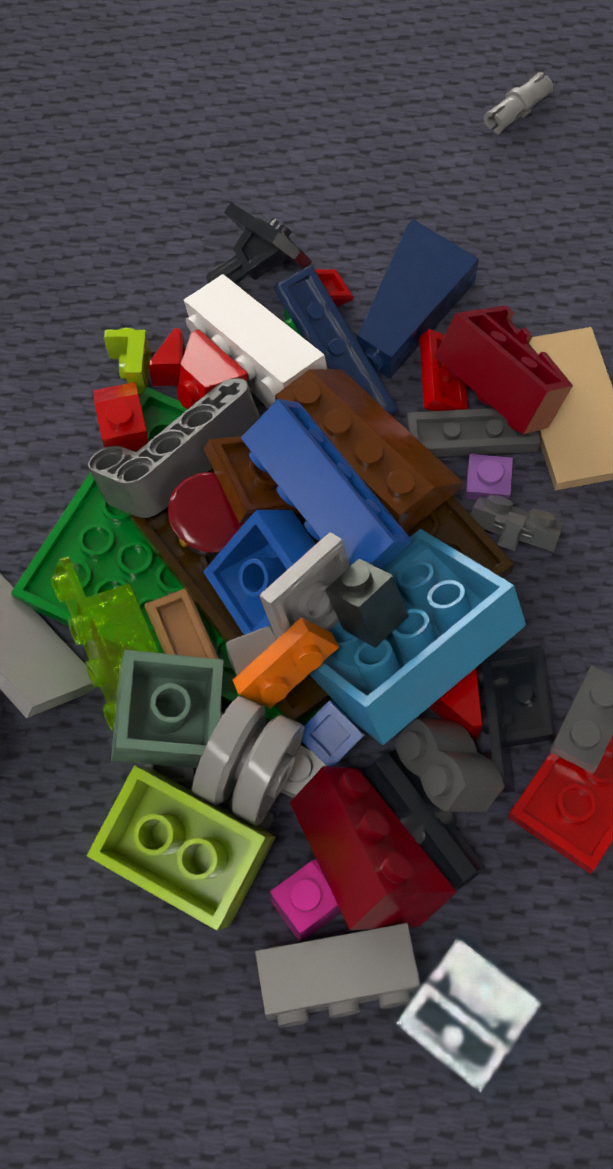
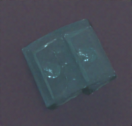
(469, 1013)

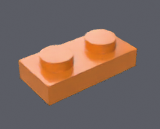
(285, 663)

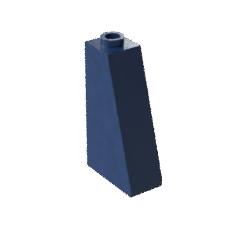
(414, 296)

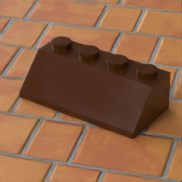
(375, 444)

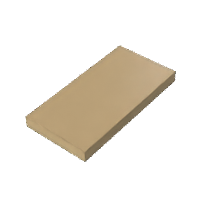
(581, 434)

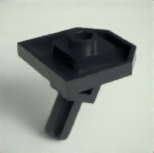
(258, 248)

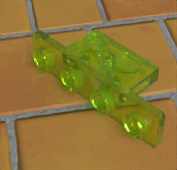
(105, 626)

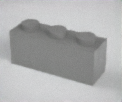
(337, 974)

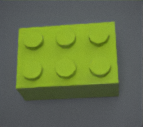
(181, 847)

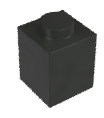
(367, 602)

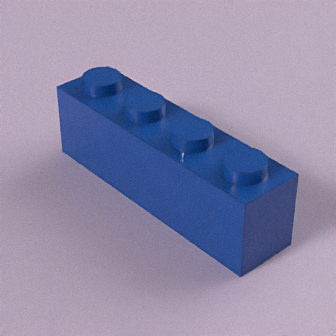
(323, 484)

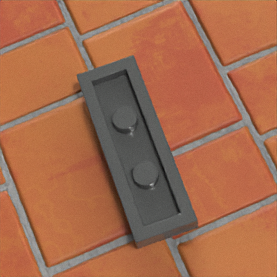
(469, 433)

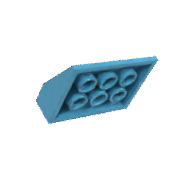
(453, 625)

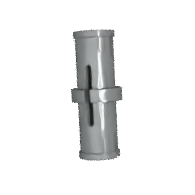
(518, 102)

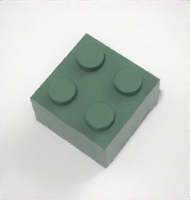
(165, 708)

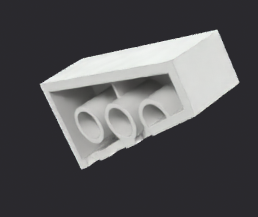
(251, 337)

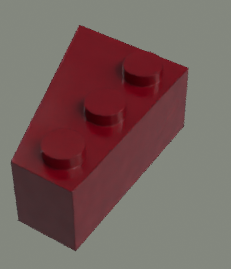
(504, 368)
(367, 853)

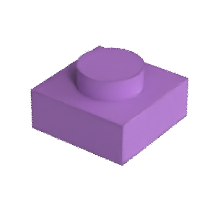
(488, 476)

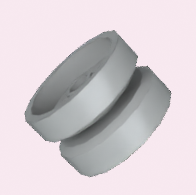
(247, 760)

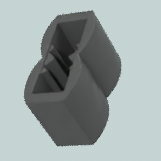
(449, 765)

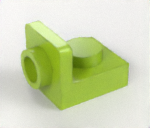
(133, 353)

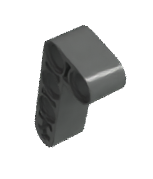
(146, 478)

